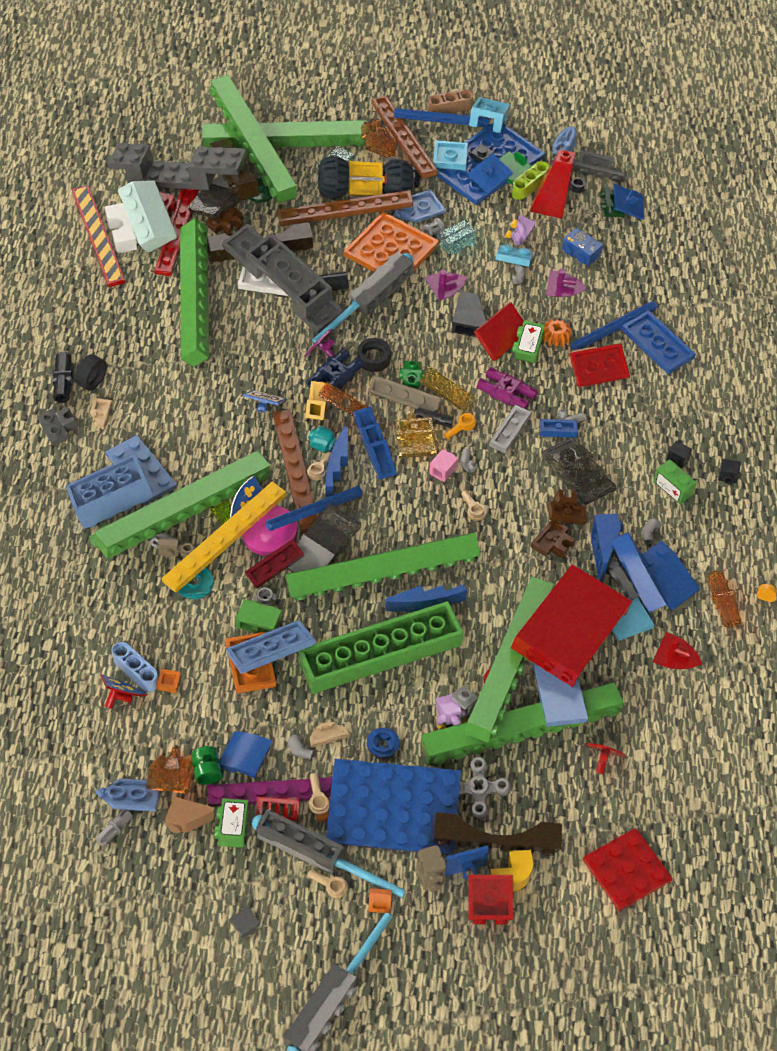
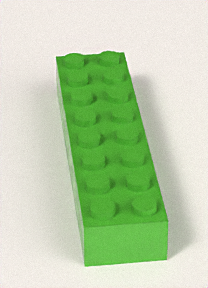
(380, 647)

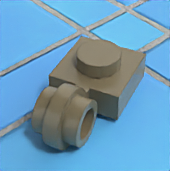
(171, 548)

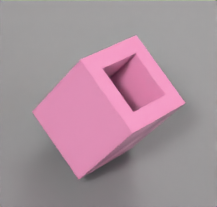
(443, 465)

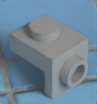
(465, 699)

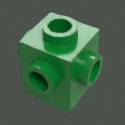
(411, 373)

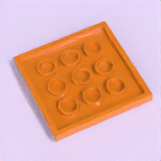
(385, 238)

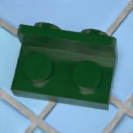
(607, 203)

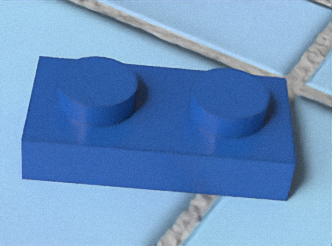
(558, 428)

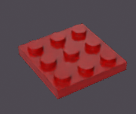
(627, 869)

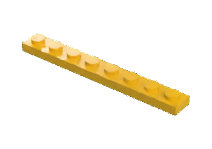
(223, 537)

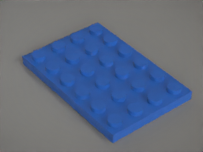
(499, 143)
(389, 804)

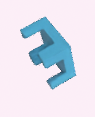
(489, 108)

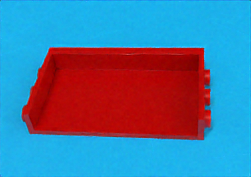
(570, 625)

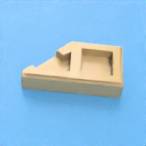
(100, 411)

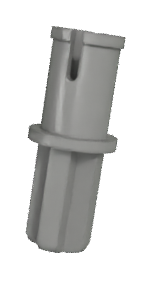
(114, 827)

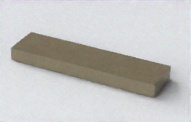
(404, 394)

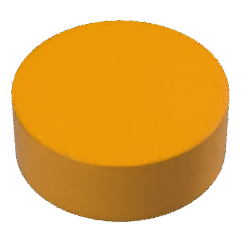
(767, 592)

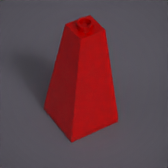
(555, 186)

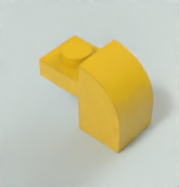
(316, 406)
(519, 866)

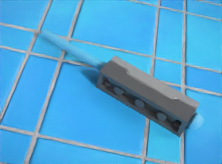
(376, 288)
(312, 848)
(329, 999)

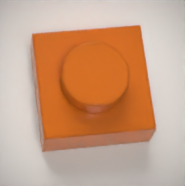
(168, 681)
(380, 900)

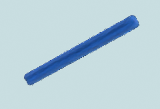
(437, 117)
(611, 327)
(313, 508)

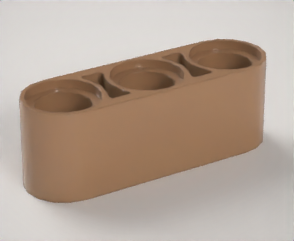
(451, 102)

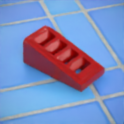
(285, 800)

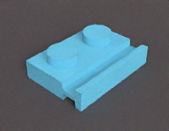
(513, 255)

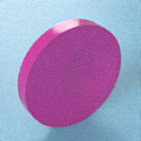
(265, 542)

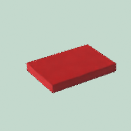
(500, 331)
(599, 365)

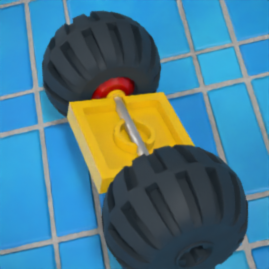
(363, 178)

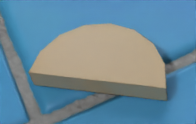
(327, 733)

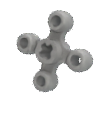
(488, 788)

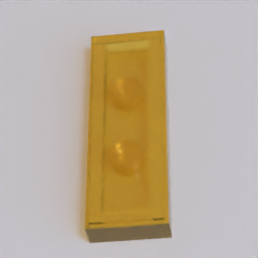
(446, 389)

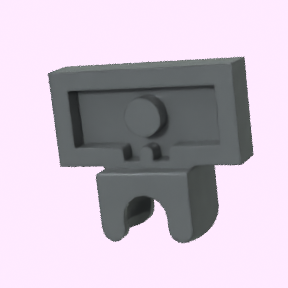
(57, 424)
(622, 579)

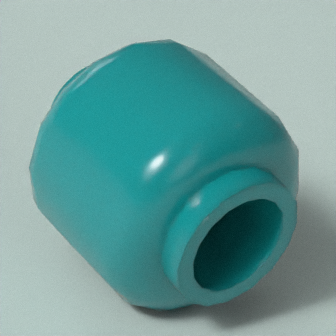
(322, 439)

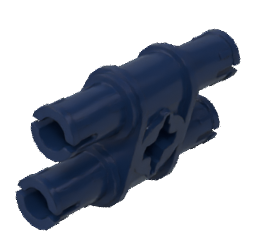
(335, 372)

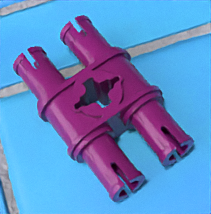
(507, 388)

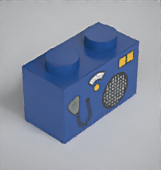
(582, 246)

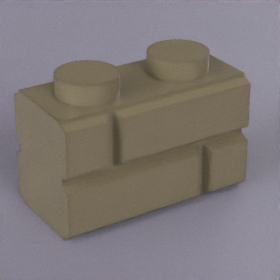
(430, 868)

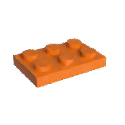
(255, 679)

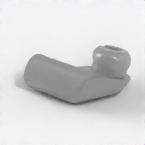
(465, 461)
(650, 526)
(154, 541)
(297, 749)

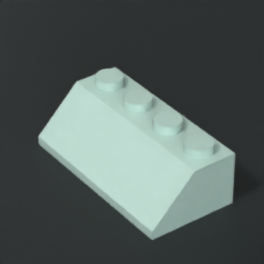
(147, 214)

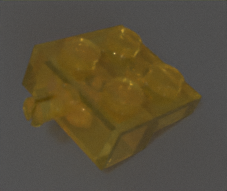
(415, 437)

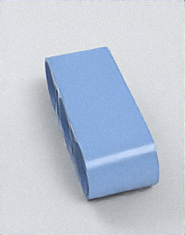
(132, 659)

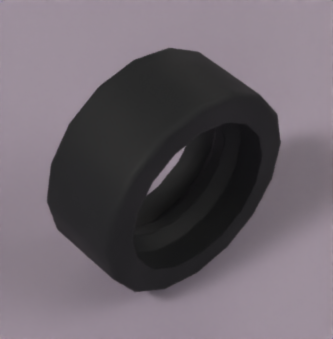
(374, 344)
(90, 372)

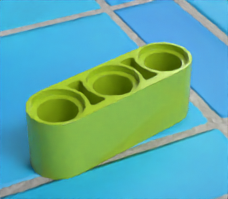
(529, 180)

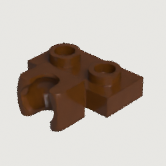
(226, 221)
(565, 509)
(553, 539)

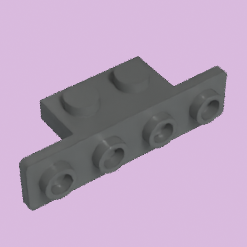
(598, 165)

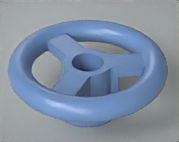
(567, 142)

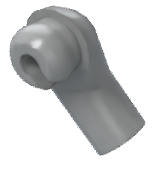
(518, 279)
(563, 415)

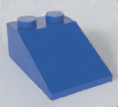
(604, 529)
(670, 574)

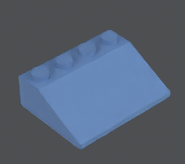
(109, 491)

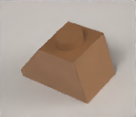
(188, 815)

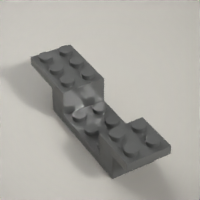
(196, 174)
(288, 272)

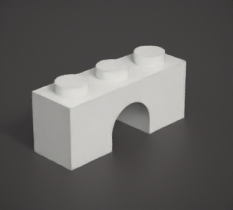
(124, 237)

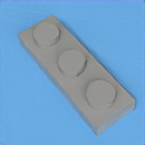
(510, 429)

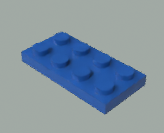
(658, 342)

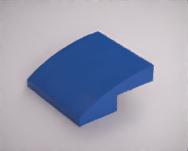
(245, 753)

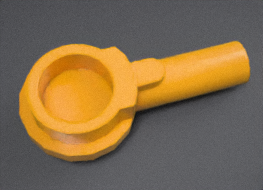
(465, 422)

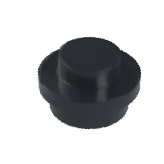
(578, 185)

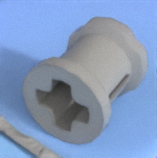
(428, 227)

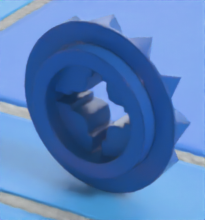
(383, 734)

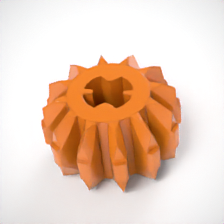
(557, 332)

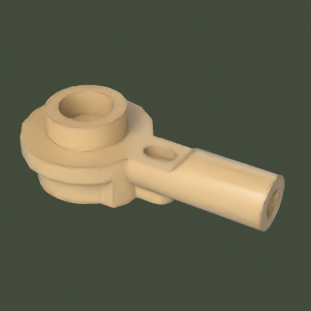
(317, 470)
(476, 510)
(318, 803)
(335, 886)

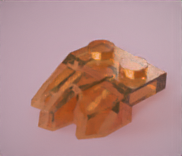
(378, 138)
(170, 773)

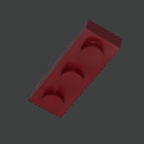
(274, 563)

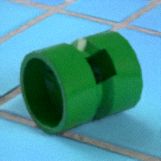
(206, 765)

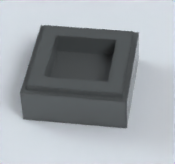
(244, 922)

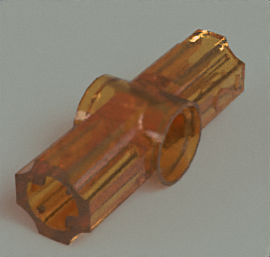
(335, 397)
(724, 599)

